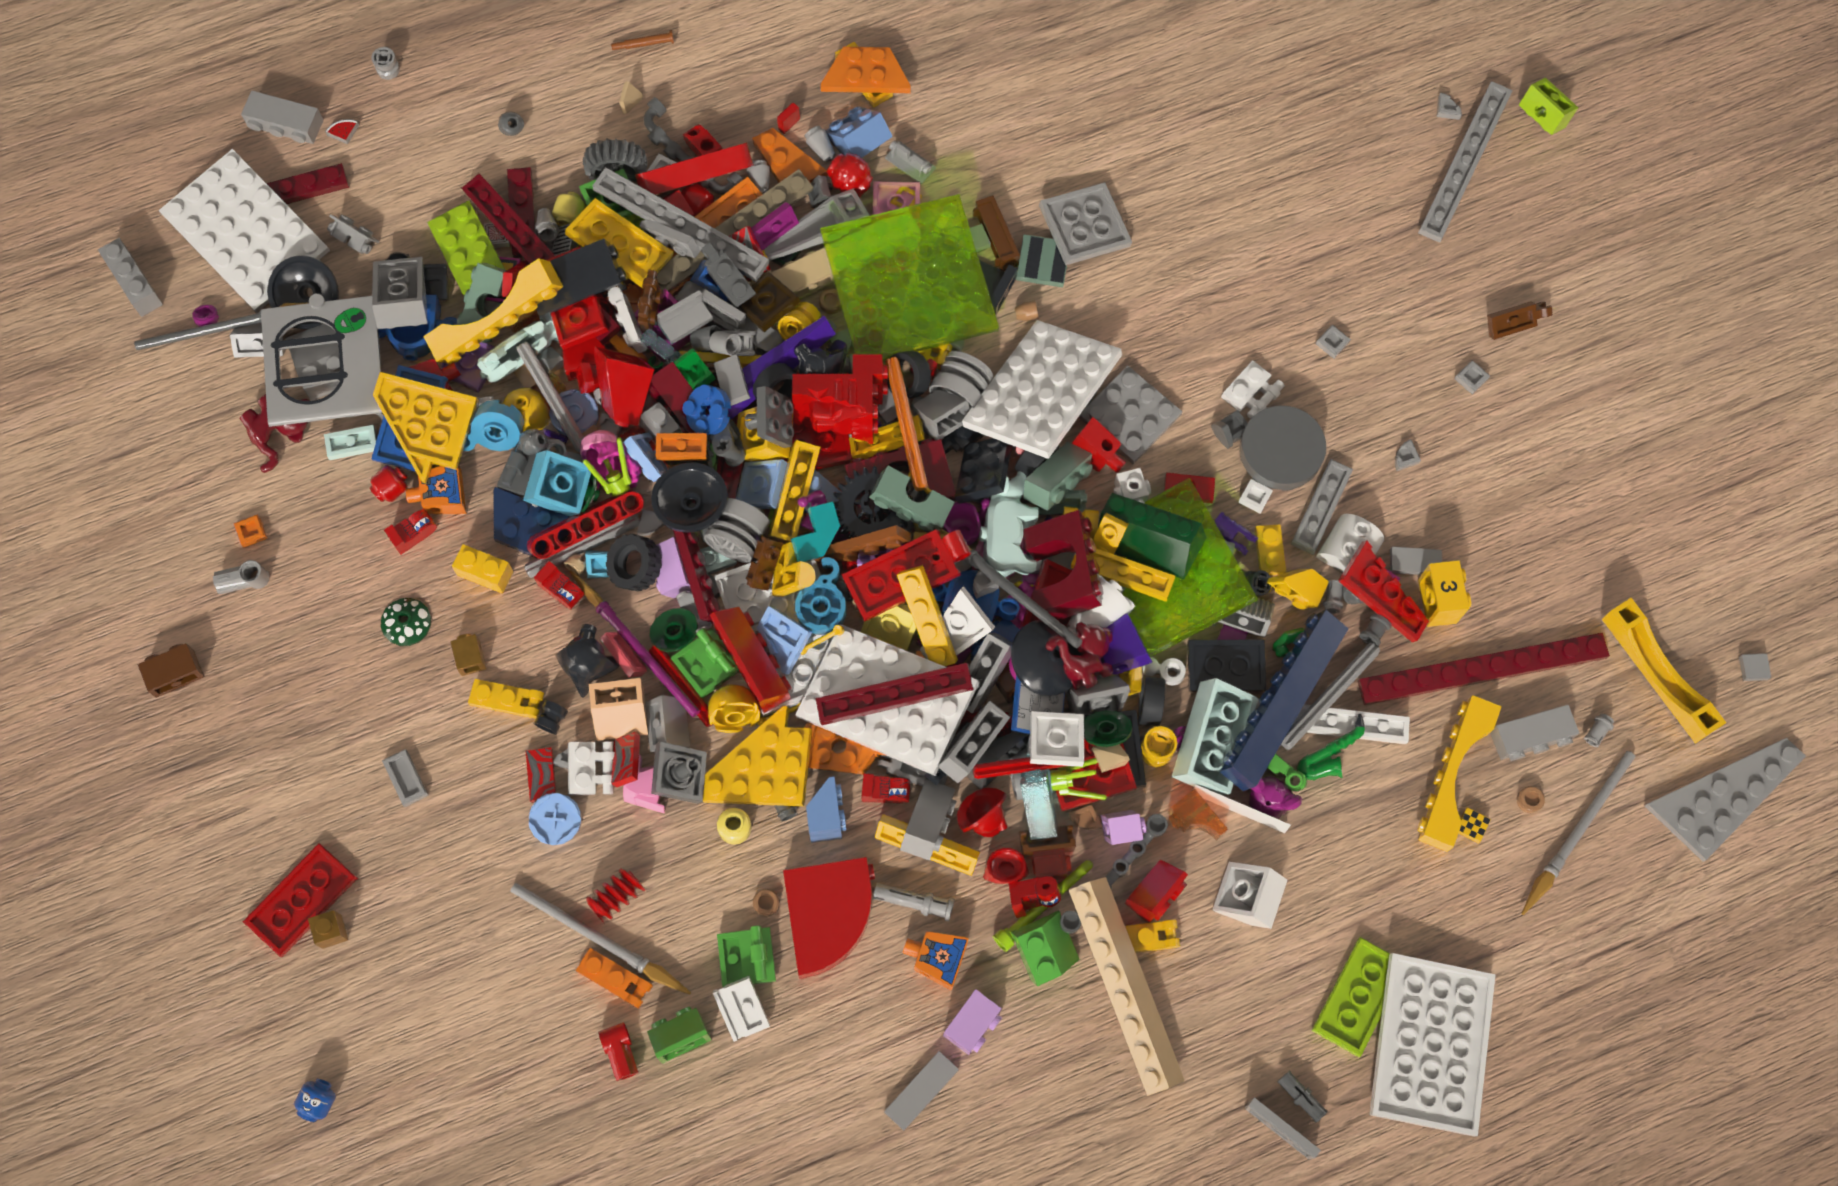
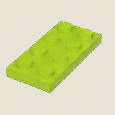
(463, 242)

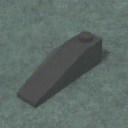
(999, 750)

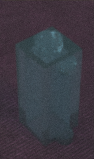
(1038, 804)

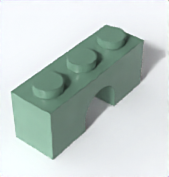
(485, 281)
(891, 494)

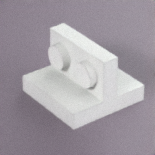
(1056, 739)

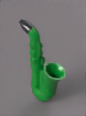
(1320, 762)

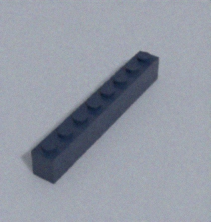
(1283, 700)

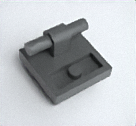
(516, 471)

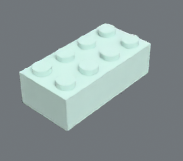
(1211, 732)

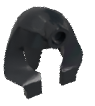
(821, 362)
(585, 659)

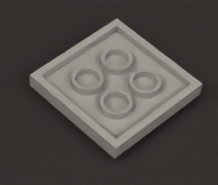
(1085, 223)
(1132, 413)

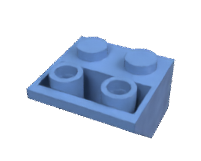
(859, 132)
(823, 815)

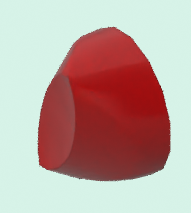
(1005, 867)

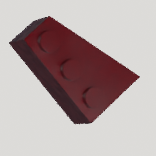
(672, 391)

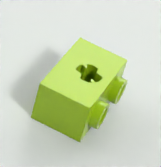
(1548, 106)

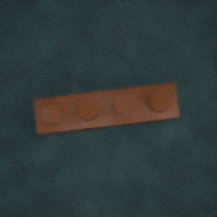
(867, 544)

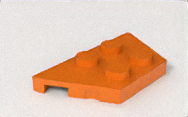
(865, 72)

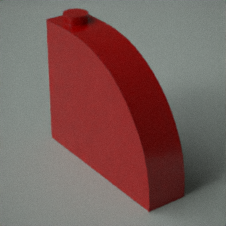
(828, 912)

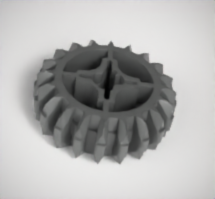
(614, 156)

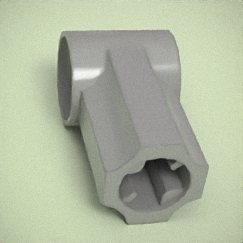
(239, 578)

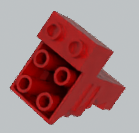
(842, 400)

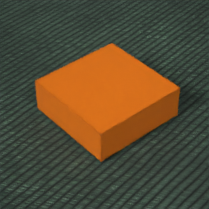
(250, 531)

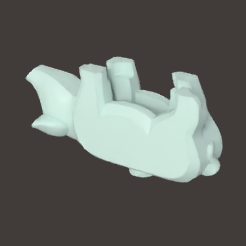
(505, 357)
(1004, 529)

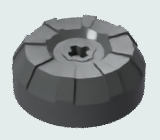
(1282, 447)

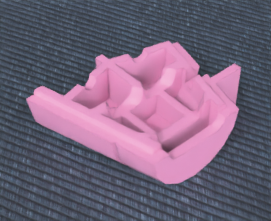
(640, 790)

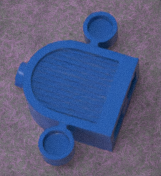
(410, 340)
(989, 603)

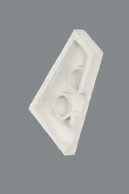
(964, 622)

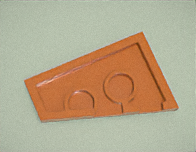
(785, 157)

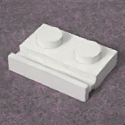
(741, 1008)

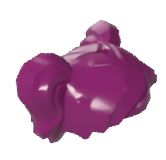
(1276, 792)

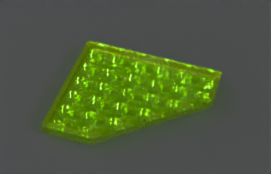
(1206, 595)

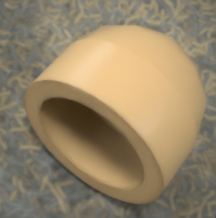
(575, 564)

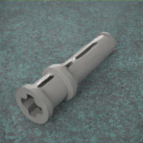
(925, 903)

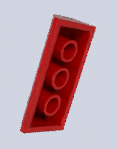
(750, 657)

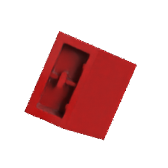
(1154, 891)

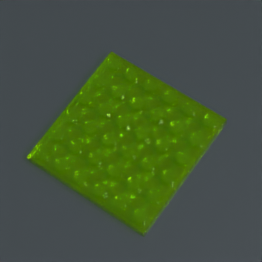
(909, 278)

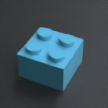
(557, 483)

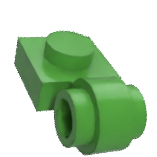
(1279, 765)

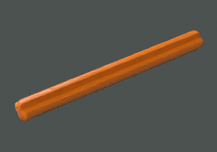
(906, 424)

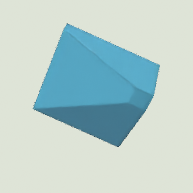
(596, 563)

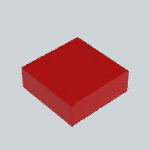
(788, 118)

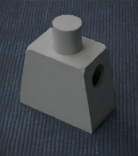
(940, 413)
(658, 421)

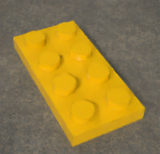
(636, 249)

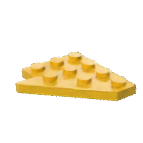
(426, 420)
(764, 767)

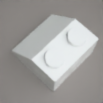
(1250, 894)

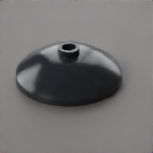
(293, 279)
(688, 485)
(1035, 664)

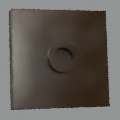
(769, 303)

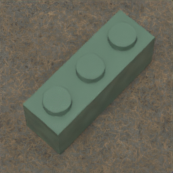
(1057, 476)

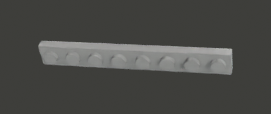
(1465, 162)
(658, 210)

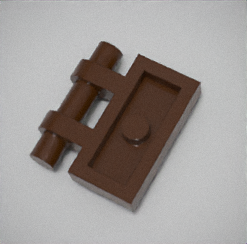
(649, 301)

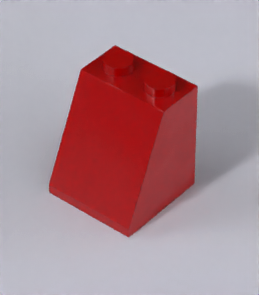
(622, 384)

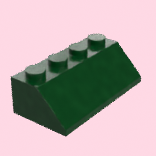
(1156, 536)

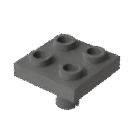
(772, 417)
(679, 772)

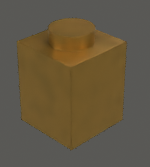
(468, 654)
(328, 929)

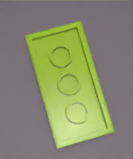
(1355, 999)

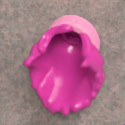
(603, 445)

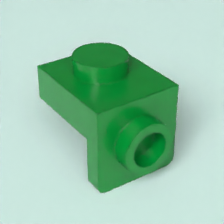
(694, 369)

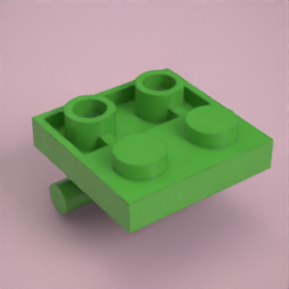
(705, 662)
(746, 955)

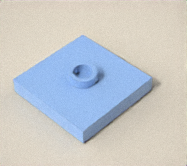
(762, 483)

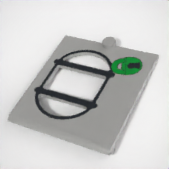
(358, 359)

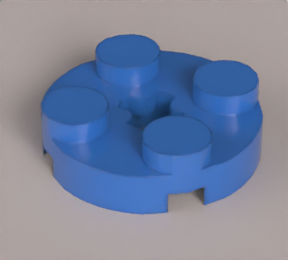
(696, 405)

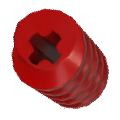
(614, 894)

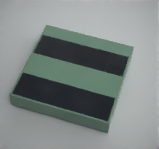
(1041, 262)

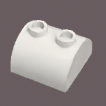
(1346, 538)

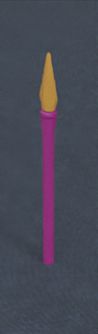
(609, 615)

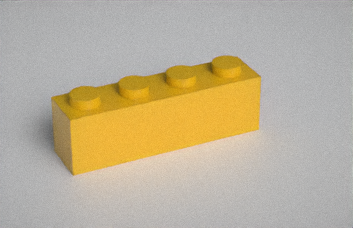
(795, 484)

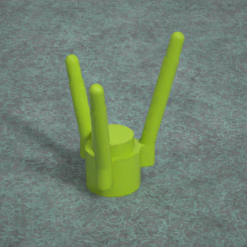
(616, 482)
(1063, 778)

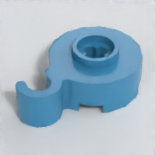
(495, 427)
(822, 592)

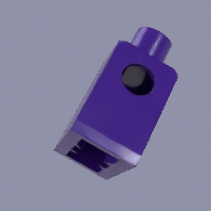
(1127, 647)

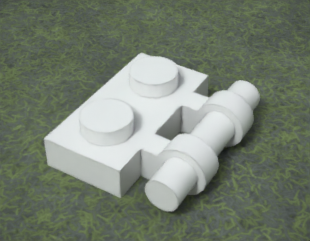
(1247, 385)
(582, 768)

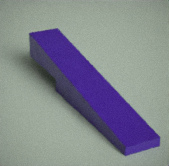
(813, 336)

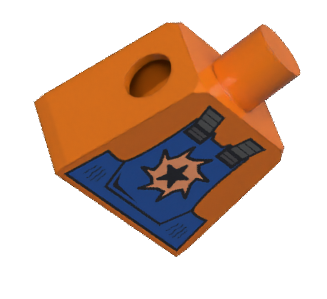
(441, 493)
(938, 956)

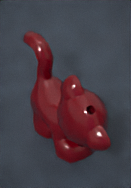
(260, 432)
(1085, 668)

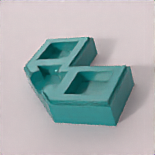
(825, 525)

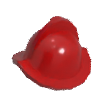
(983, 812)

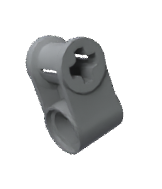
(733, 342)

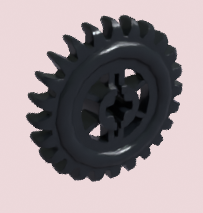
(848, 498)

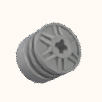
(963, 377)
(737, 531)

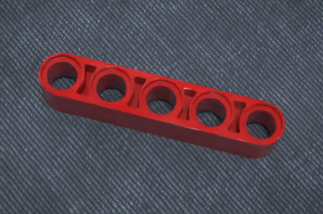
(695, 169)
(572, 524)

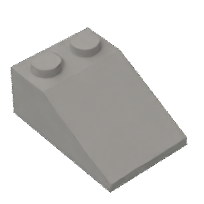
(399, 293)
(316, 361)
(1107, 694)

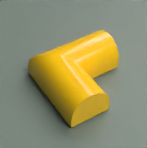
(789, 574)

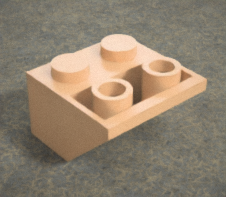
(618, 708)

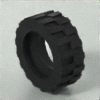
(618, 557)

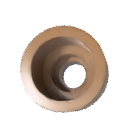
(1027, 311)

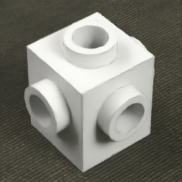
(1132, 485)

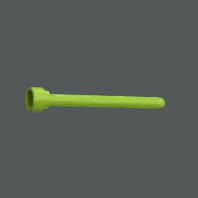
(1004, 937)

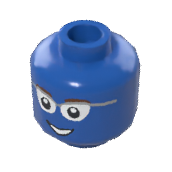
(314, 1100)

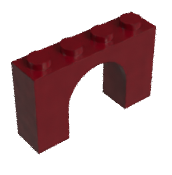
(934, 464)
(1081, 588)

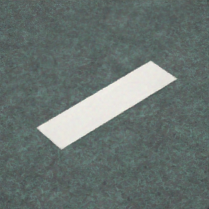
(1242, 809)

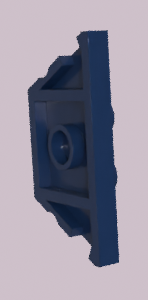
(519, 520)

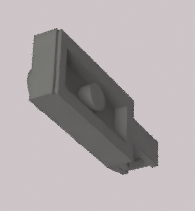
(727, 276)

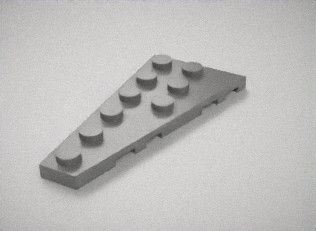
(1717, 804)

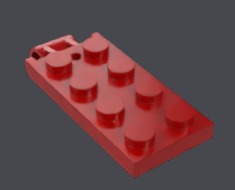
(876, 583)

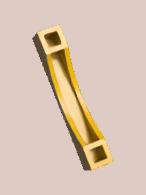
(532, 286)
(1690, 708)
(1442, 819)

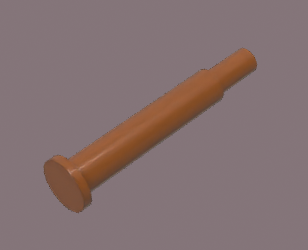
(644, 41)

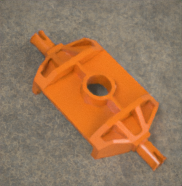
(854, 759)

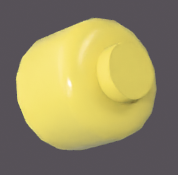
(567, 208)
(734, 826)

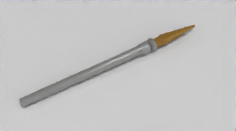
(1551, 871)
(652, 971)

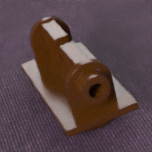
(761, 573)

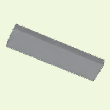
(1321, 506)

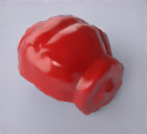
(850, 172)

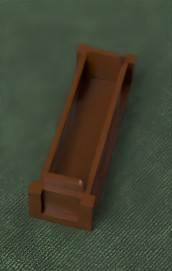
(997, 232)

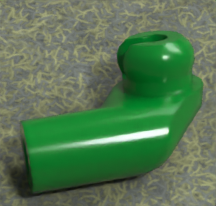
(1285, 639)

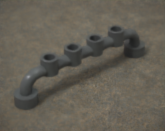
(674, 150)
(1155, 826)

